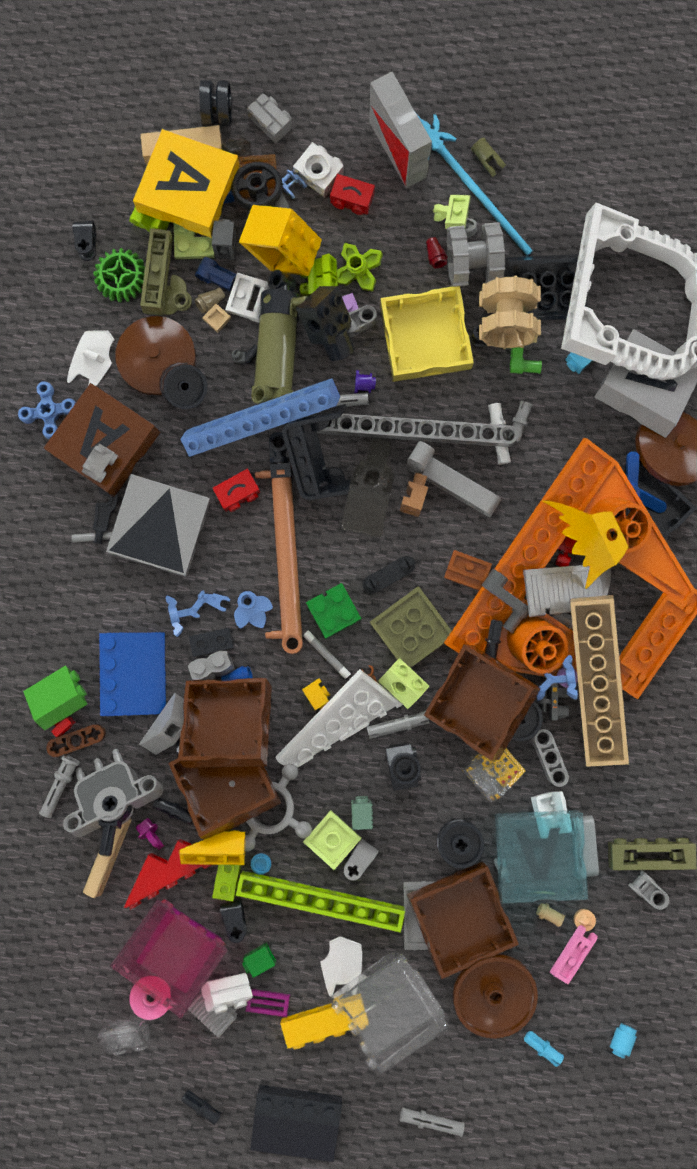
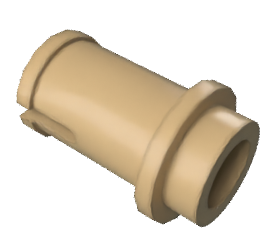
(550, 914)

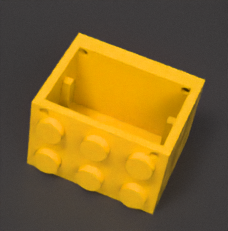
(280, 239)

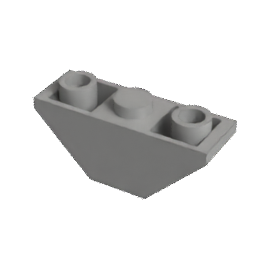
(166, 728)

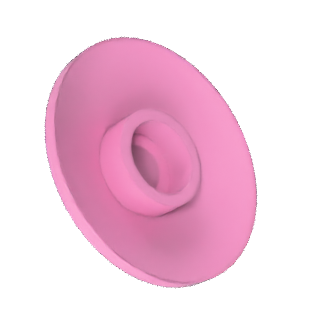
(143, 1008)

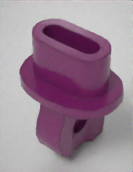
(146, 830)

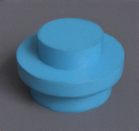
(261, 863)

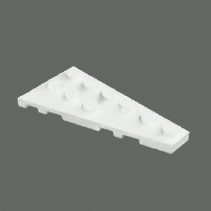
(341, 717)

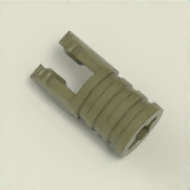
(485, 154)

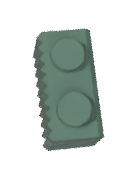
(362, 813)

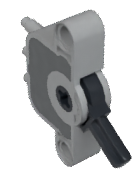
(108, 799)

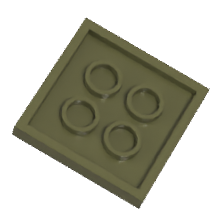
(411, 627)

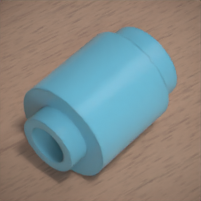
(623, 1040)

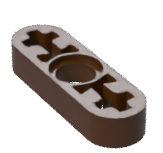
(60, 740)

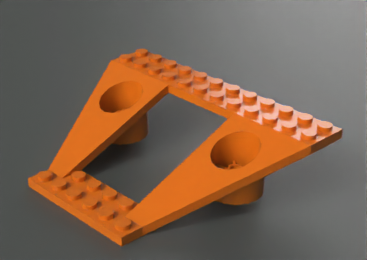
(593, 485)

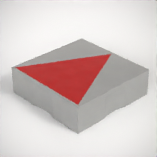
(399, 129)

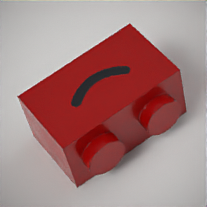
(352, 194)
(236, 491)

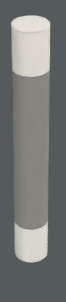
(326, 654)

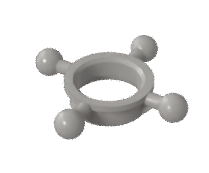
(302, 829)

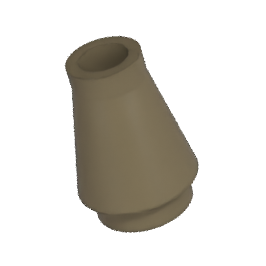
(209, 299)

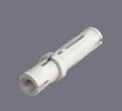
(497, 419)

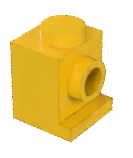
(316, 695)

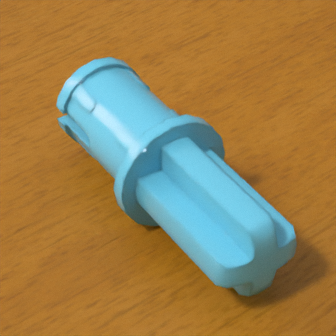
(543, 1048)

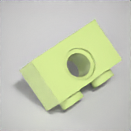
(403, 683)

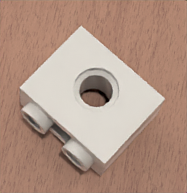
(318, 159)

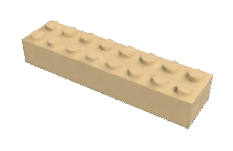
(599, 680)

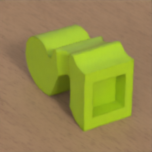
(147, 222)

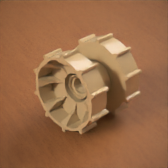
(509, 301)

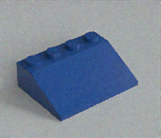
(132, 673)

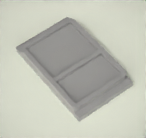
(412, 934)

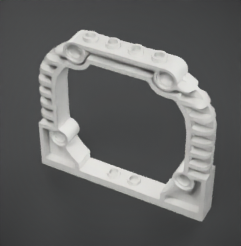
(601, 343)

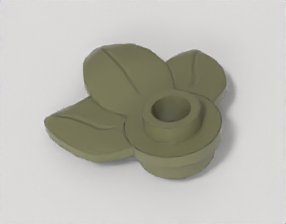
(175, 292)

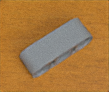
(557, 764)
(590, 847)

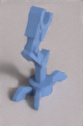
(175, 615)
(569, 678)

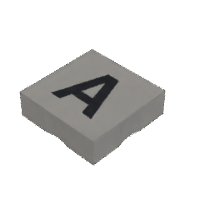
(648, 400)

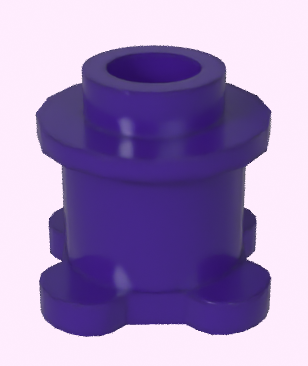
(364, 382)

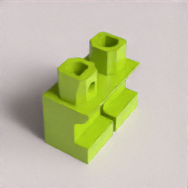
(321, 274)

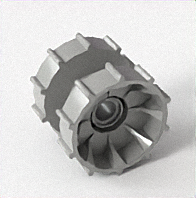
(484, 254)

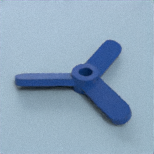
(632, 472)

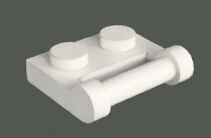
(242, 294)

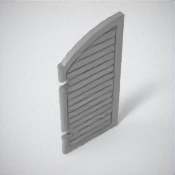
(558, 585)

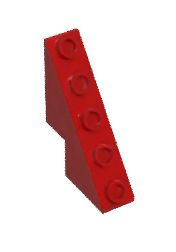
(160, 873)

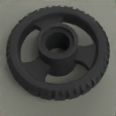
(253, 179)

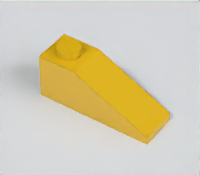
(220, 849)

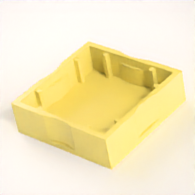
(426, 333)

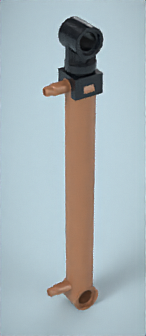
(285, 539)

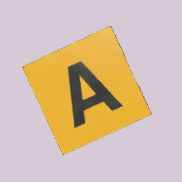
(186, 183)

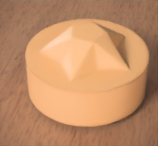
(585, 918)

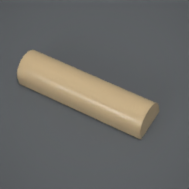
(103, 865)

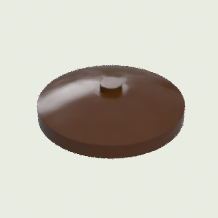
(149, 348)
(673, 457)
(495, 996)

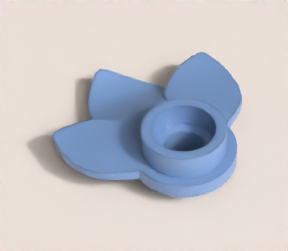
(254, 612)

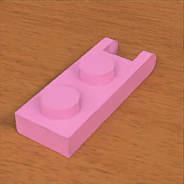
(573, 955)

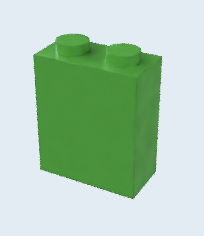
(55, 697)

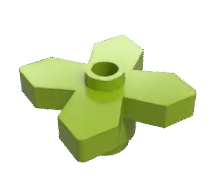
(366, 262)

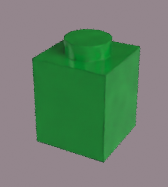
(259, 960)

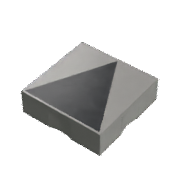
(158, 525)

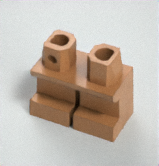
(417, 492)

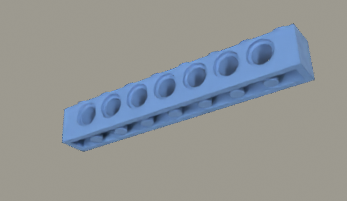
(261, 417)

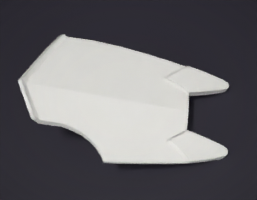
(92, 356)
(341, 963)

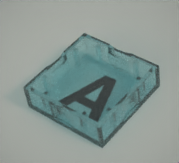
(541, 856)

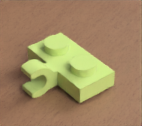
(455, 213)

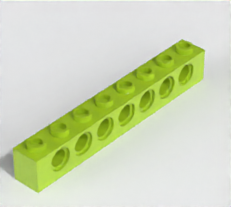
(321, 901)

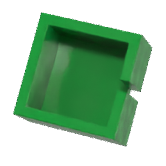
(333, 611)

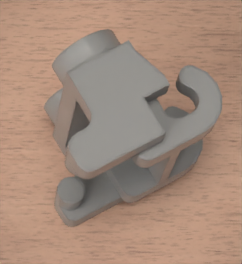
(97, 462)

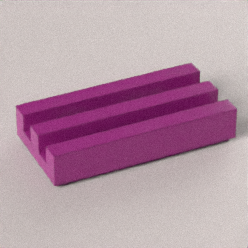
(286, 997)

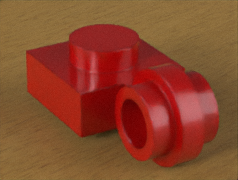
(566, 546)

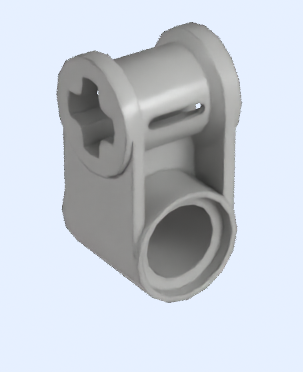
(358, 323)
(361, 857)
(647, 889)

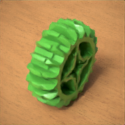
(105, 272)

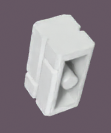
(226, 993)

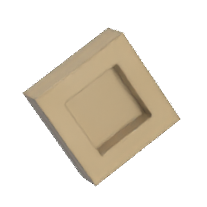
(216, 318)

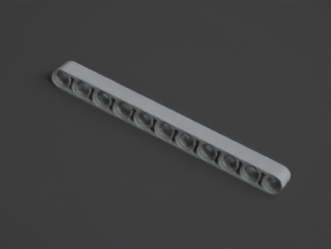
(417, 425)

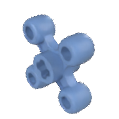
(40, 411)

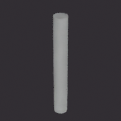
(89, 537)

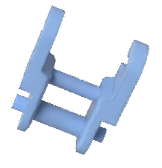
(296, 178)

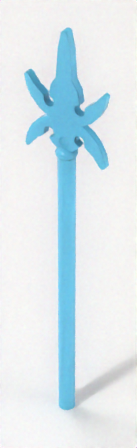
(437, 145)

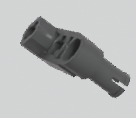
(494, 583)

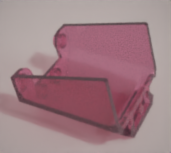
(169, 957)

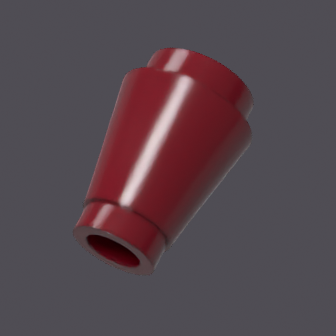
(436, 254)

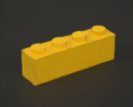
(313, 1026)

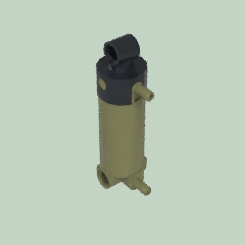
(276, 338)

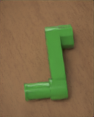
(519, 365)

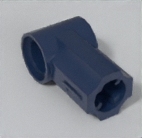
(213, 273)

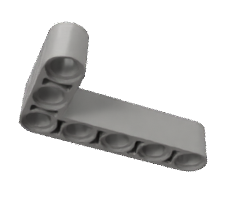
(449, 480)

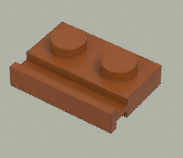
(467, 570)

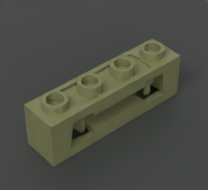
(156, 272)
(686, 854)

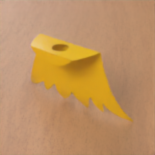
(592, 539)

